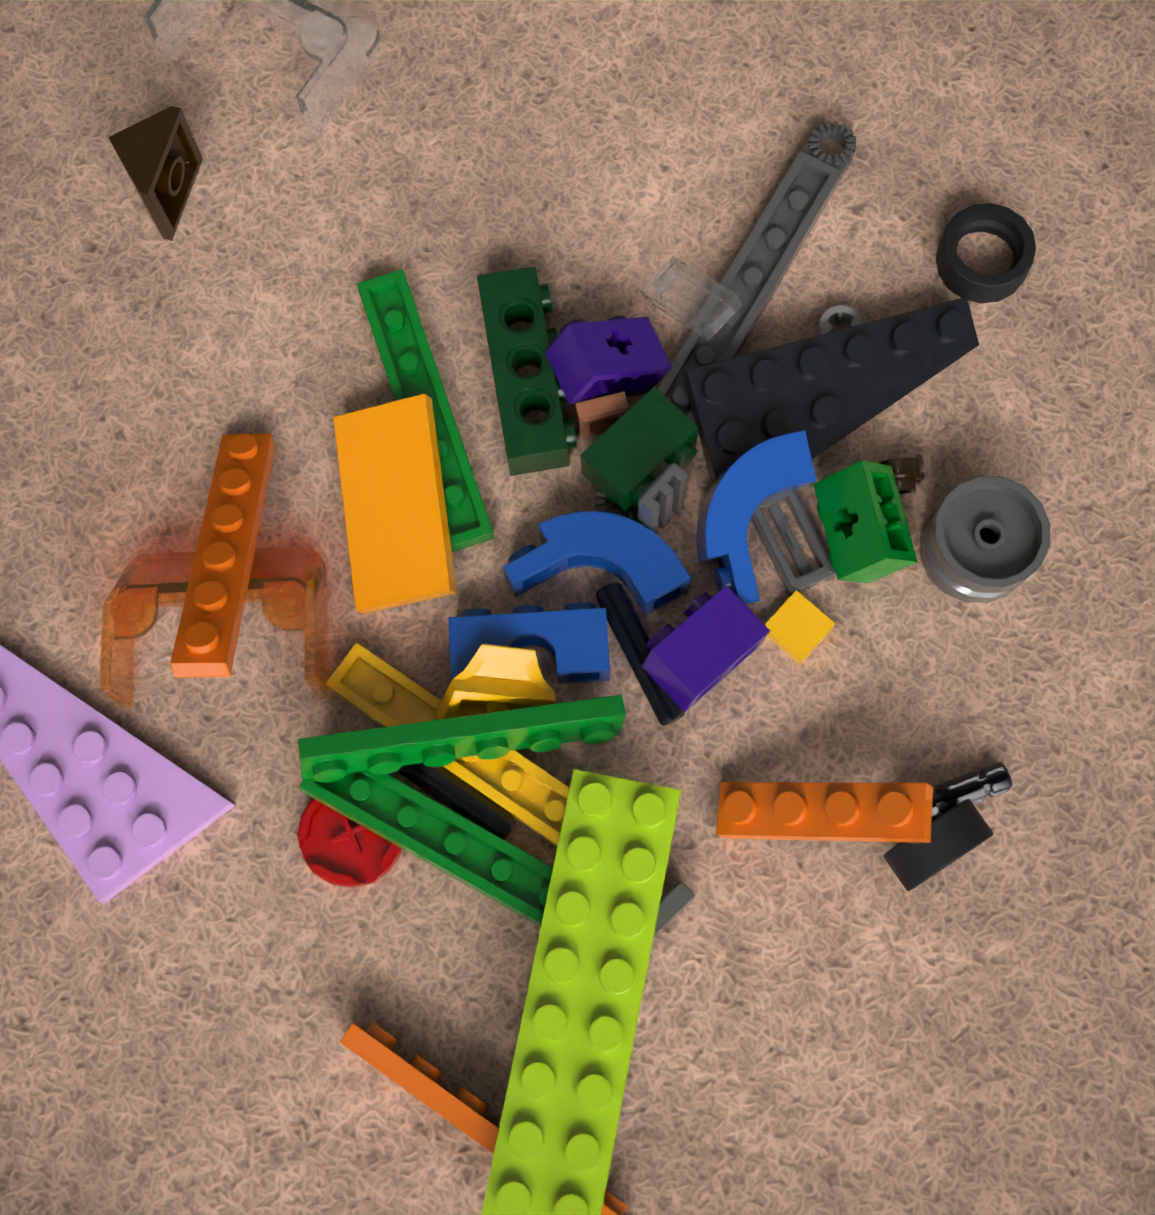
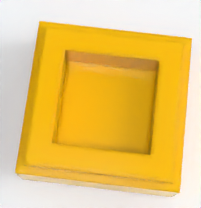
(798, 627)

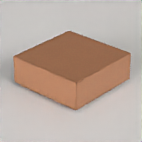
(600, 414)

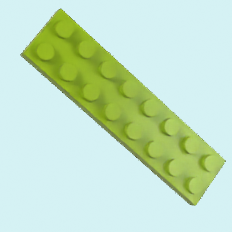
(583, 999)

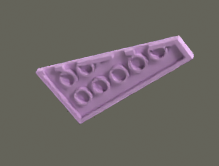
(95, 784)

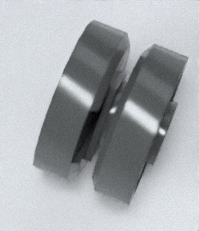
(1001, 514)

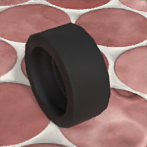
(993, 220)
(951, 837)

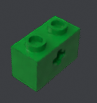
(864, 522)

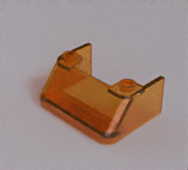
(285, 579)

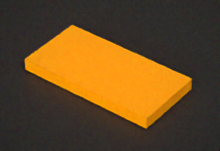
(394, 504)

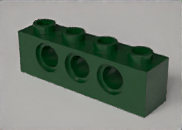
(505, 300)

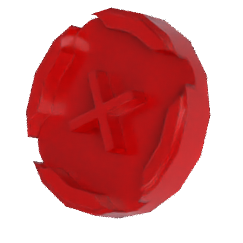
(342, 849)

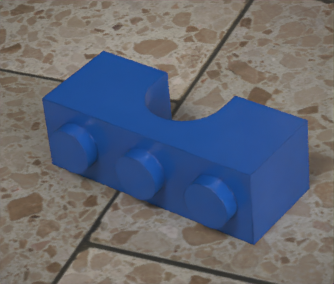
(573, 636)

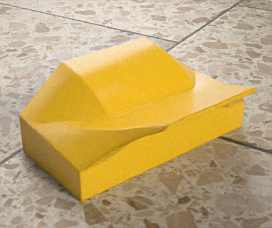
(496, 681)

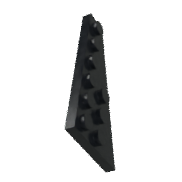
(823, 381)

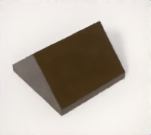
(161, 165)

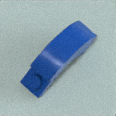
(724, 518)
(607, 543)

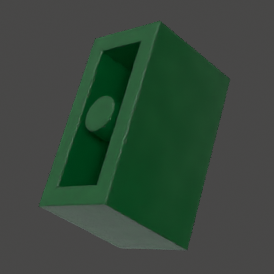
(639, 449)

